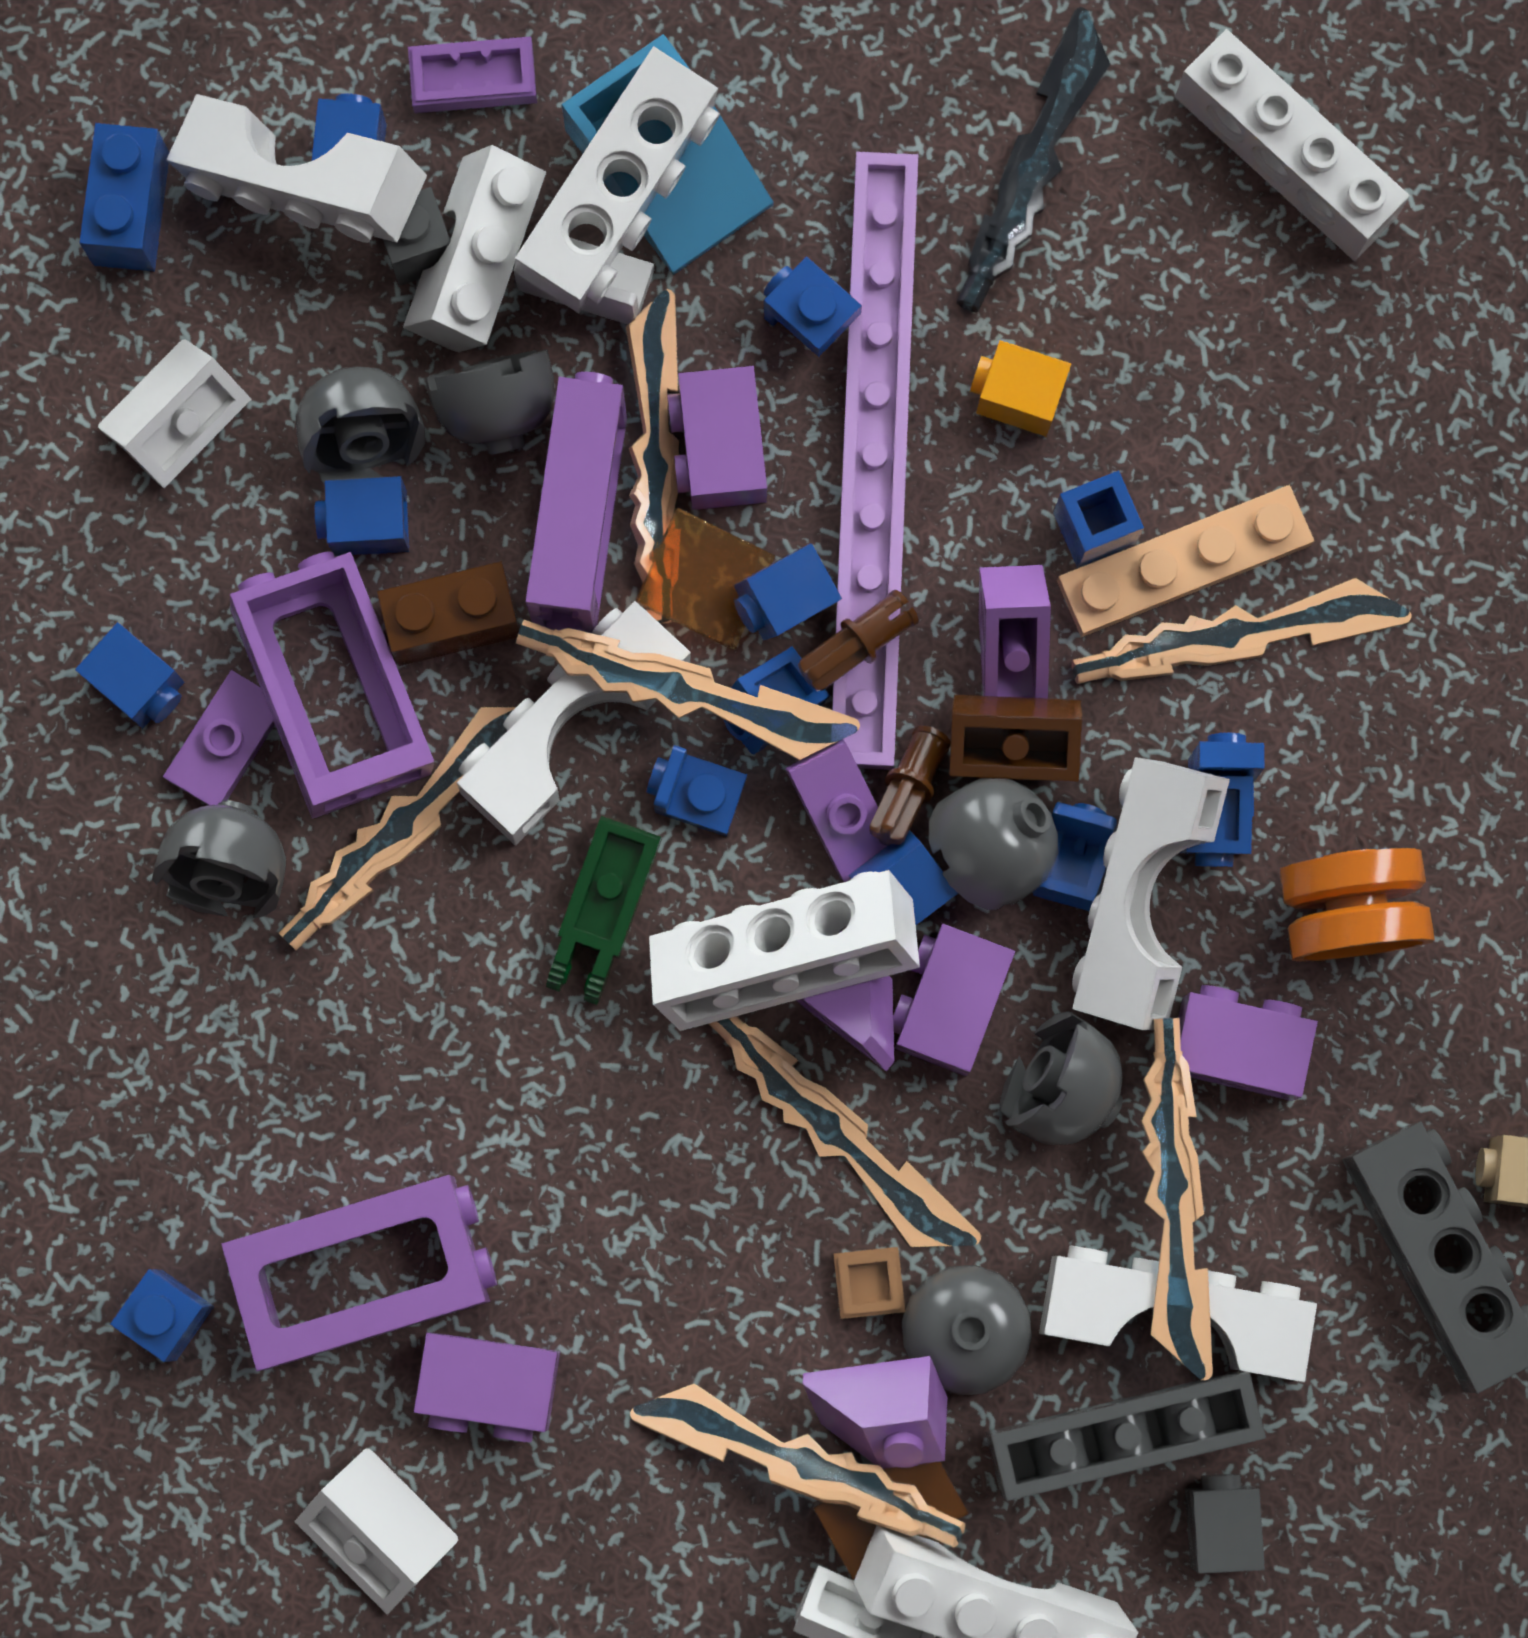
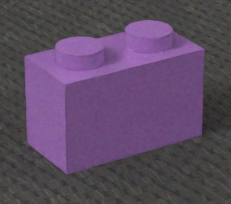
(721, 438)
(952, 999)
(1244, 1044)
(486, 1384)

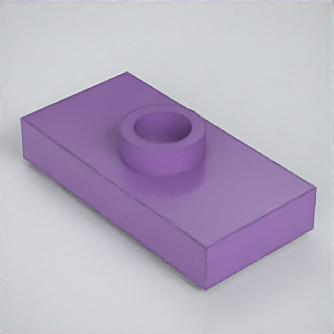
(472, 74)
(222, 742)
(837, 806)

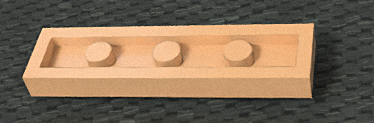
(1185, 560)

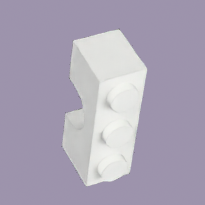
(465, 288)

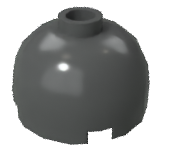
(494, 399)
(357, 423)
(994, 841)
(213, 852)
(1067, 1086)
(970, 1328)

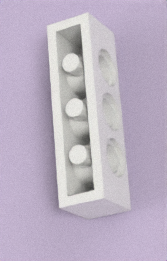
(658, 91)
(1290, 145)
(757, 975)

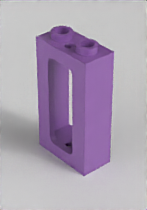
(577, 503)
(338, 586)
(463, 1286)

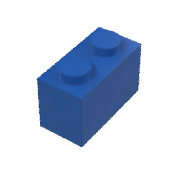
(124, 197)

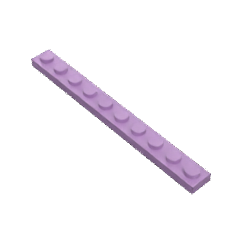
(876, 437)

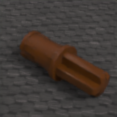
(857, 642)
(909, 785)

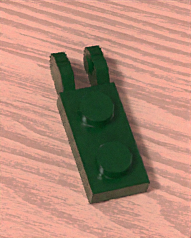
(604, 902)

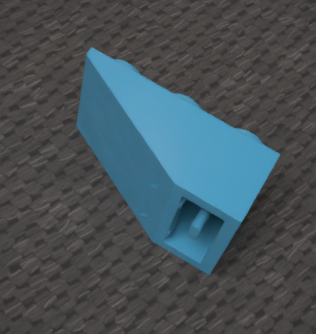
(713, 194)

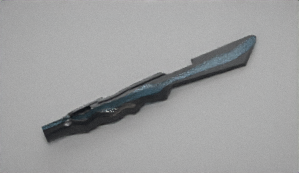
(1033, 161)

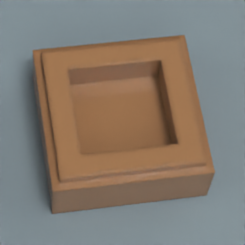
(869, 1282)

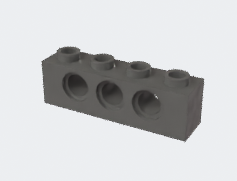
(1380, 1178)
(1125, 1435)

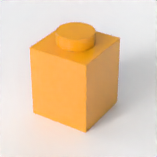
(1020, 387)

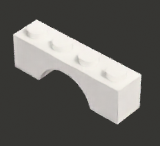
(355, 186)
(513, 777)
(1125, 967)
(1260, 1331)
(940, 1594)

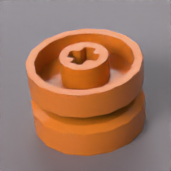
(1355, 896)

